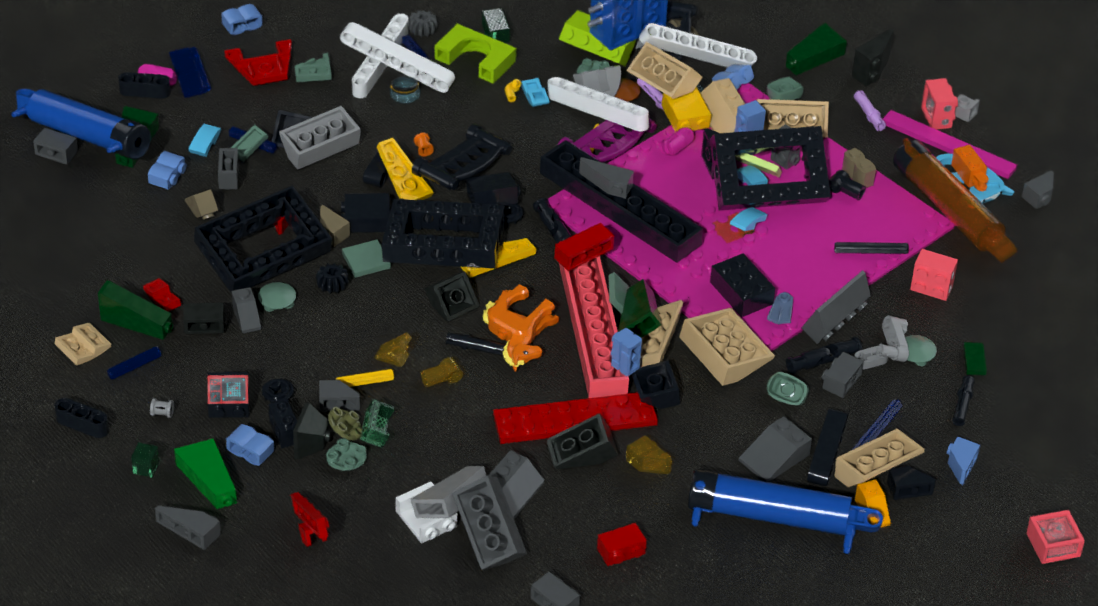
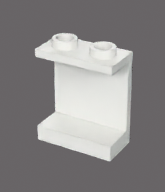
(423, 528)

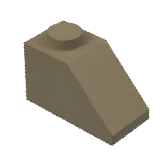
(202, 204)
(335, 225)

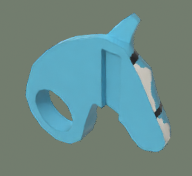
(995, 185)

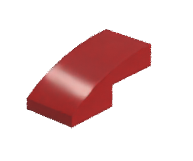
(160, 294)

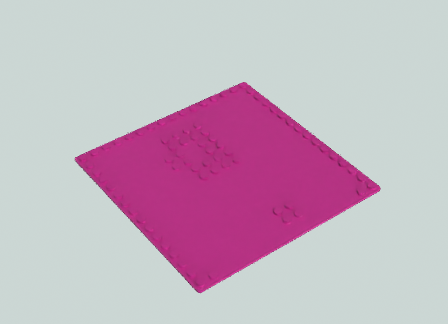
(788, 248)

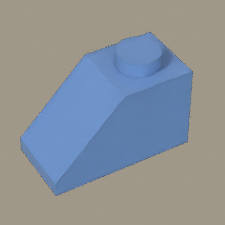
(962, 458)

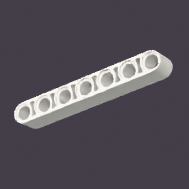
(696, 46)
(397, 57)
(371, 68)
(598, 104)

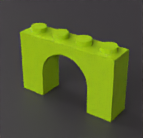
(462, 39)

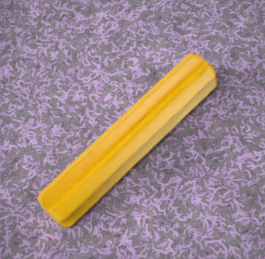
(367, 378)

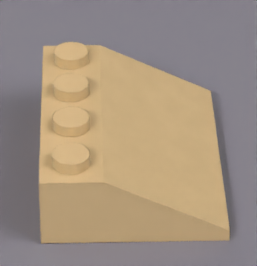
(725, 345)

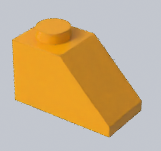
(872, 496)

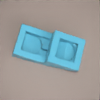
(534, 92)
(204, 139)
(751, 175)
(748, 218)

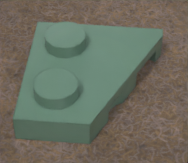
(313, 70)

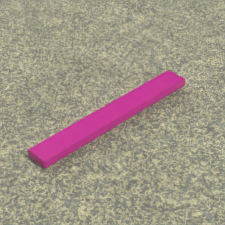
(945, 142)

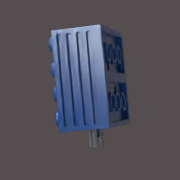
(624, 20)

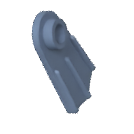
(781, 309)

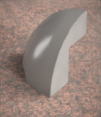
(602, 80)

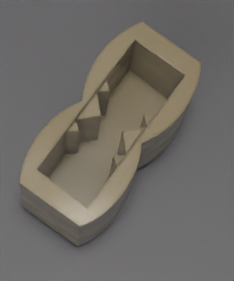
(858, 167)

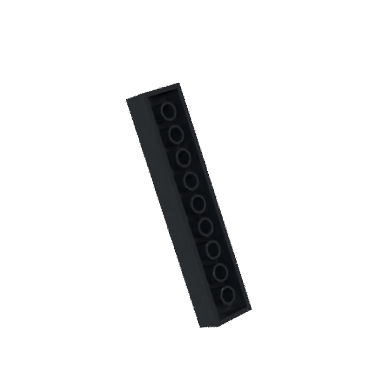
(638, 213)

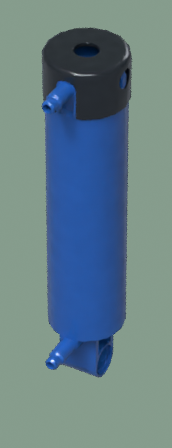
(84, 122)
(779, 505)

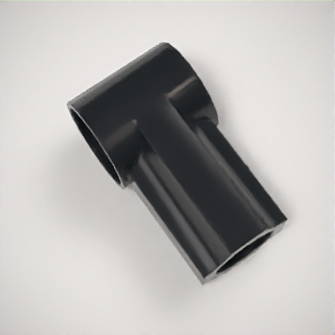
(841, 182)

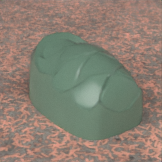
(784, 89)
(787, 389)

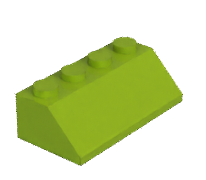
(577, 33)

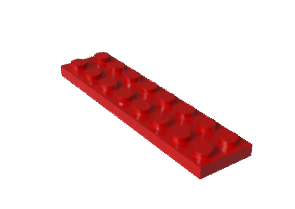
(549, 419)

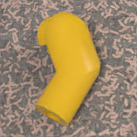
(511, 89)

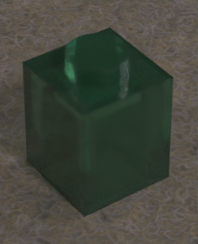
(145, 459)

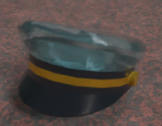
(405, 89)

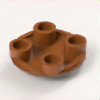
(628, 90)

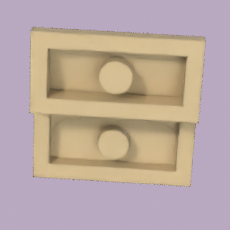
(82, 344)

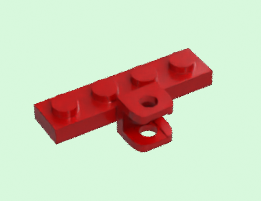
(313, 519)

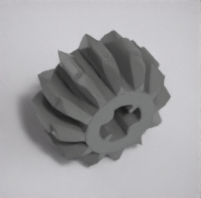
(422, 23)

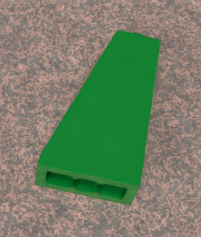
(207, 471)

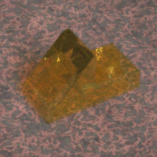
(395, 351)

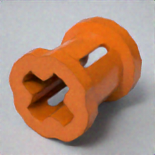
(425, 148)

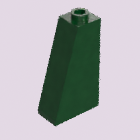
(816, 49)
(143, 117)
(640, 310)
(132, 312)

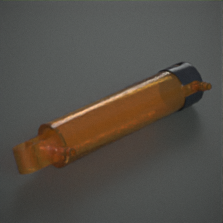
(953, 199)

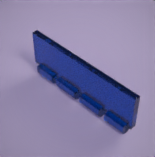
(190, 71)

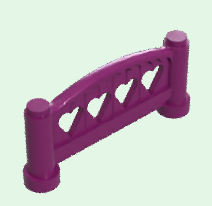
(604, 132)

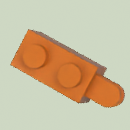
(970, 167)

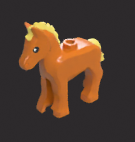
(517, 328)

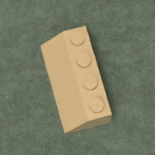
(664, 72)
(722, 103)
(795, 114)
(656, 342)
(875, 457)

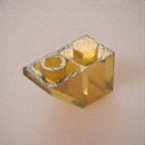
(648, 457)

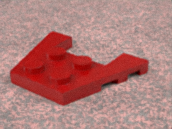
(263, 68)

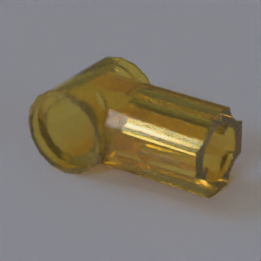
(447, 370)

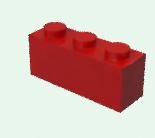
(584, 246)

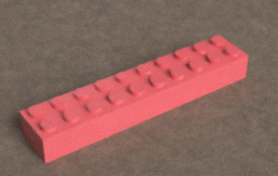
(593, 328)

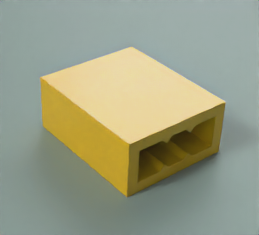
(687, 111)

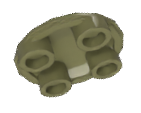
(345, 423)

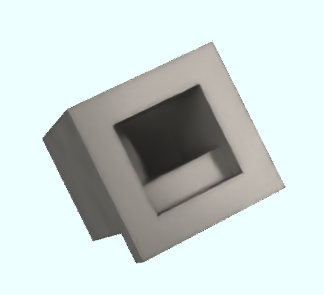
(966, 108)

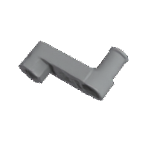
(894, 331)

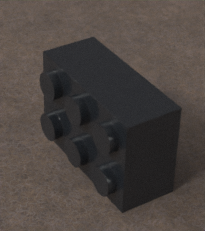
(742, 285)

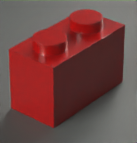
(621, 544)

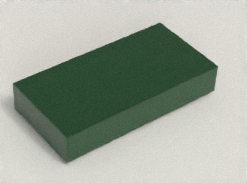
(974, 358)

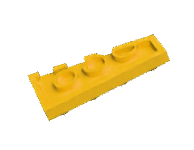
(400, 171)
(508, 253)

